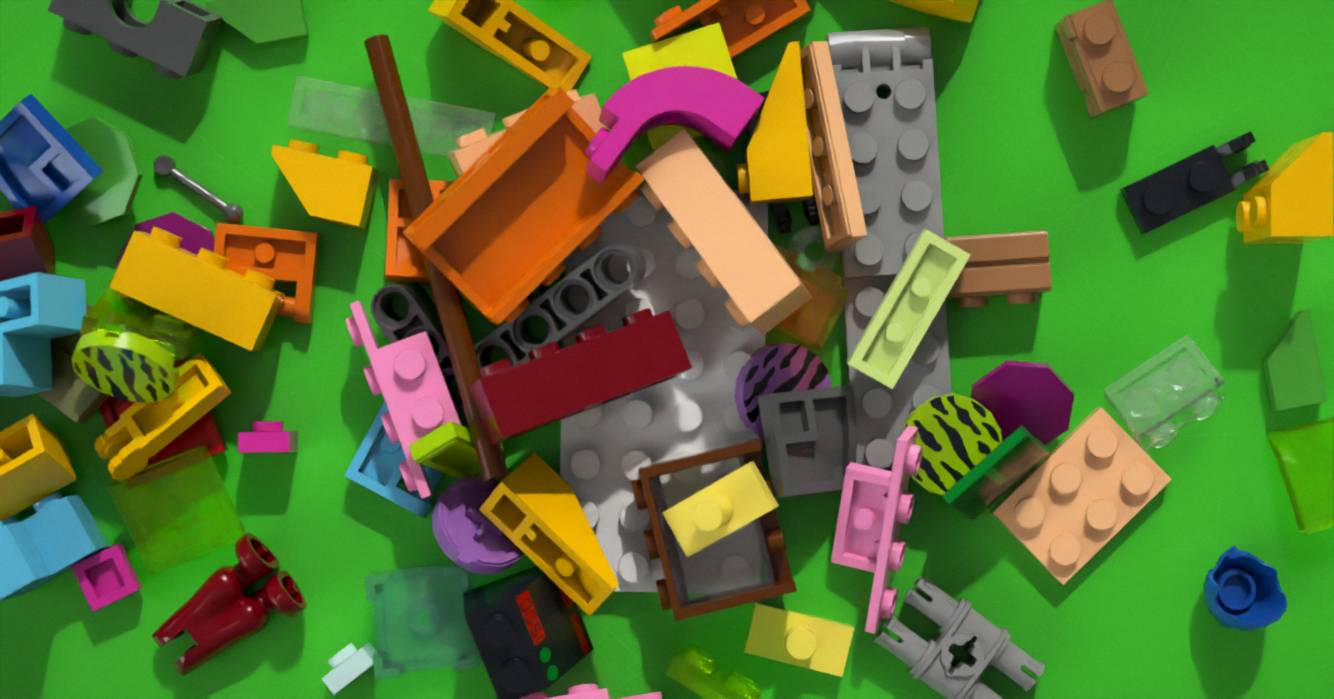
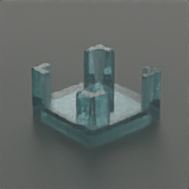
(421, 619)

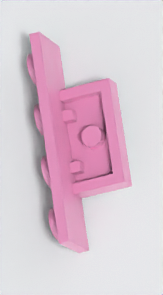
(411, 387)
(871, 519)

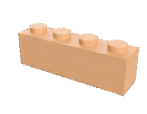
(723, 233)

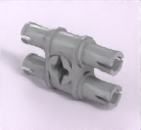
(957, 624)

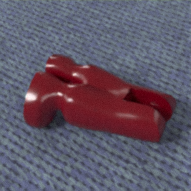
(221, 610)

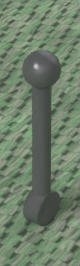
(166, 167)

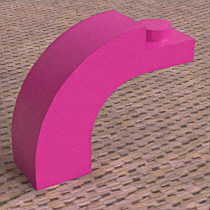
(671, 96)

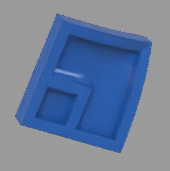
(41, 160)

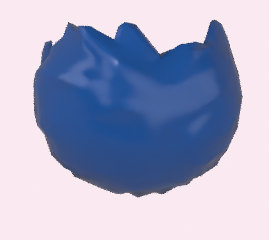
(1244, 591)

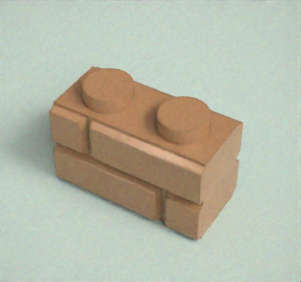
(1101, 58)
(1002, 266)

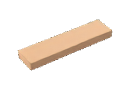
(829, 152)

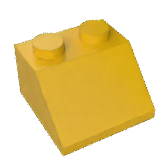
(1292, 198)

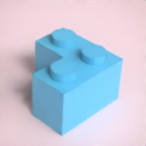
(31, 314)
(46, 543)

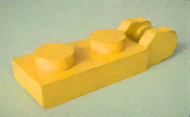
(152, 425)

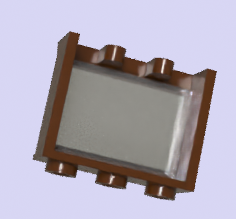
(729, 572)

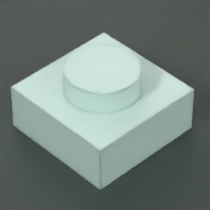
(348, 665)

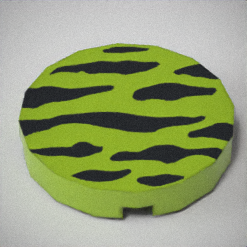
(125, 366)
(954, 438)

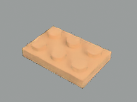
(1080, 495)

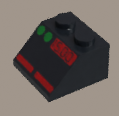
(525, 632)

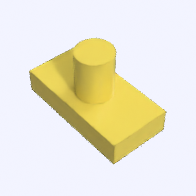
(720, 509)
(799, 639)

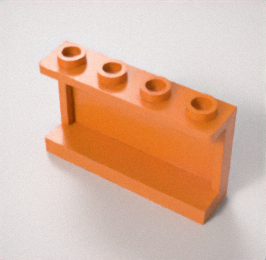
(521, 210)

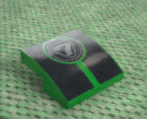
(996, 473)

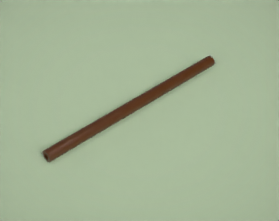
(444, 292)

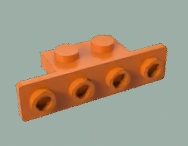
(742, 21)

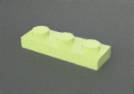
(908, 308)

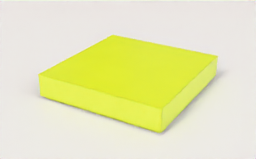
(696, 48)

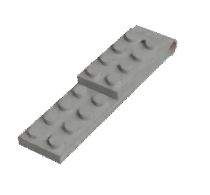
(900, 195)

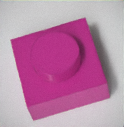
(267, 437)
(107, 577)

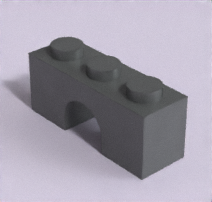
(174, 39)

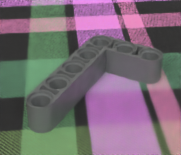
(514, 336)

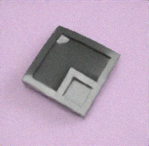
(809, 439)

